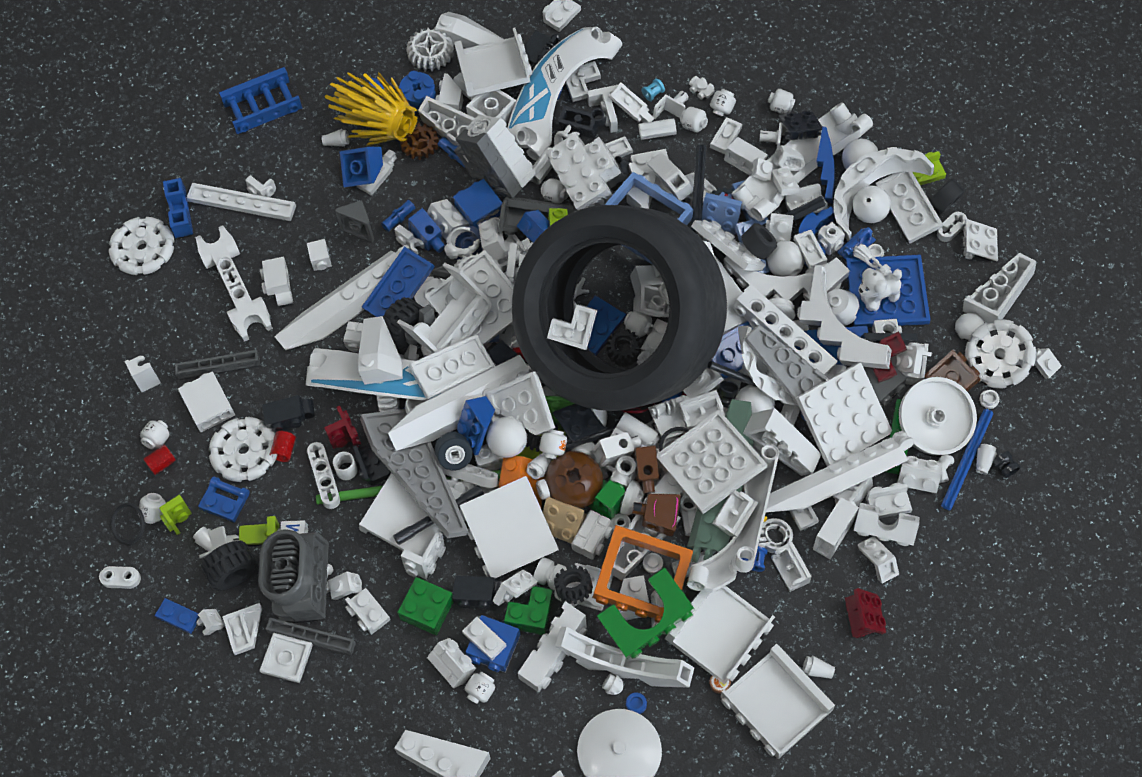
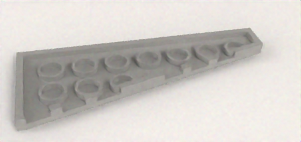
(789, 369)

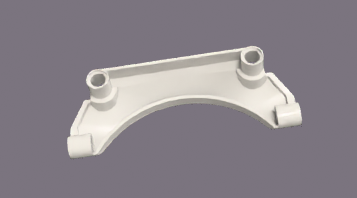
(723, 566)

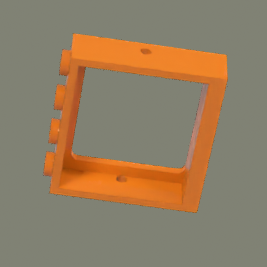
(623, 602)

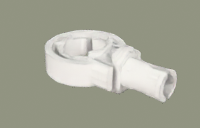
(785, 529)

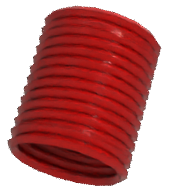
(283, 445)
(159, 459)

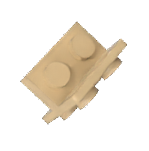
(563, 519)

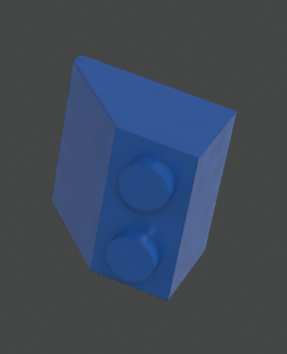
(360, 165)

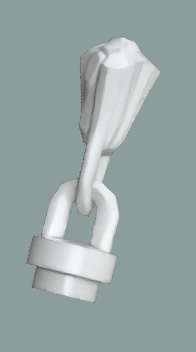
(863, 253)

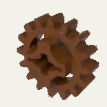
(420, 142)

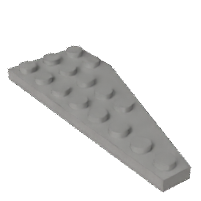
(417, 472)

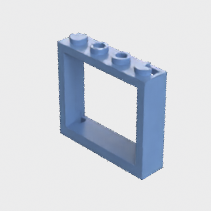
(656, 192)

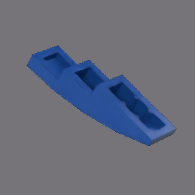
(826, 160)

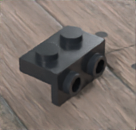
(371, 466)

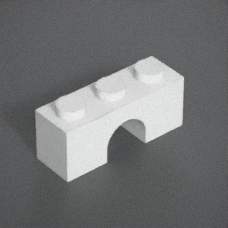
(902, 531)

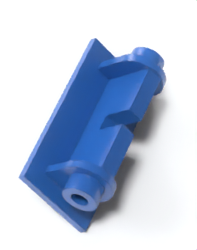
(863, 237)

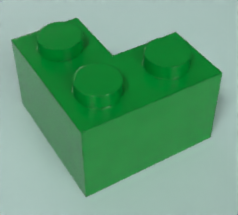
(609, 499)
(531, 617)

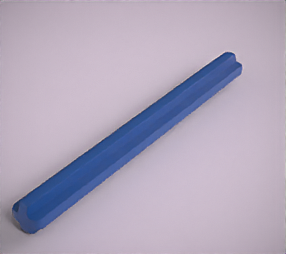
(967, 459)

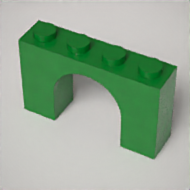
(632, 640)

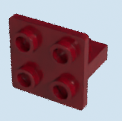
(342, 431)
(865, 613)

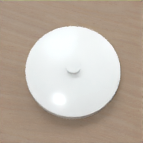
(938, 416)
(619, 746)

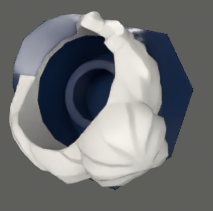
(463, 242)

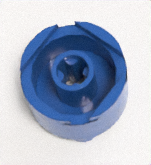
(416, 88)

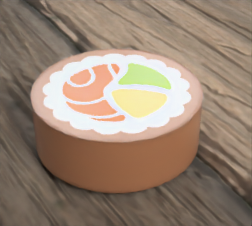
(718, 686)

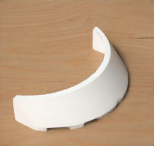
(869, 169)
(763, 381)

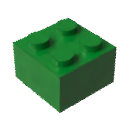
(426, 606)

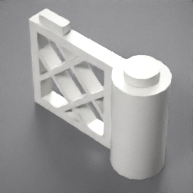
(634, 427)

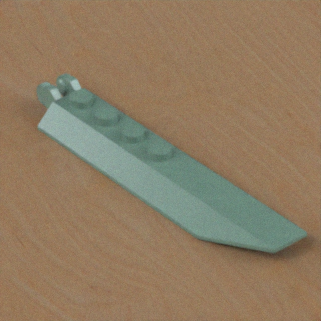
(703, 533)

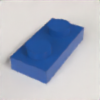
(177, 616)

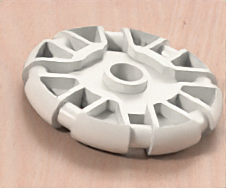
(138, 236)
(997, 342)
(238, 439)

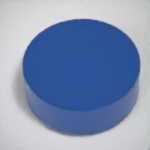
(636, 702)

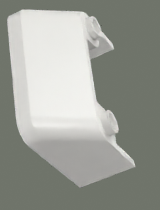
(457, 319)

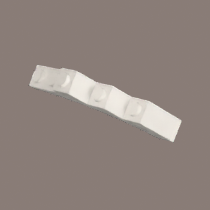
(786, 287)
(832, 332)
(599, 656)

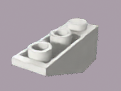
(671, 176)

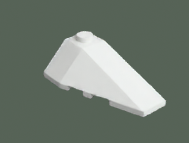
(378, 354)

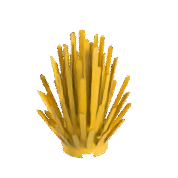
(392, 117)

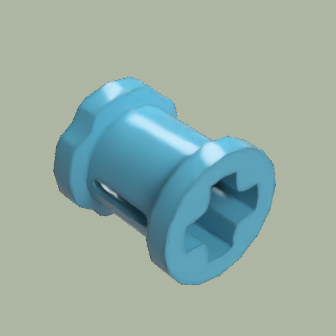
(653, 89)

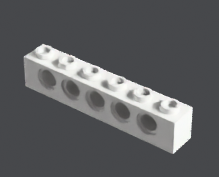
(782, 324)

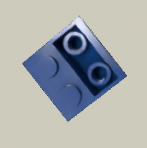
(475, 421)

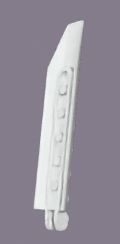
(336, 307)
(442, 413)
(841, 475)

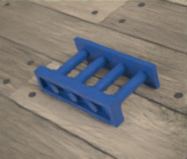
(257, 86)

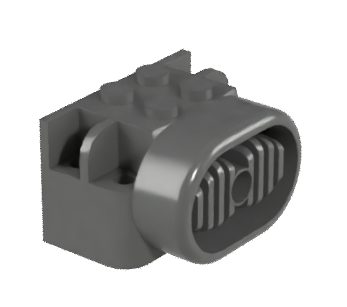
(295, 574)

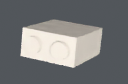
(206, 401)

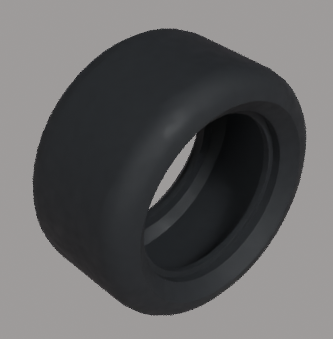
(547, 290)

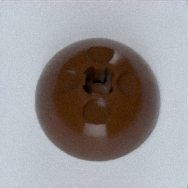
(570, 488)

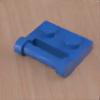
(221, 505)

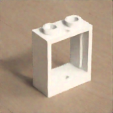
(835, 528)

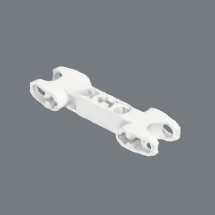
(246, 310)

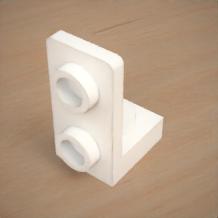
(881, 557)

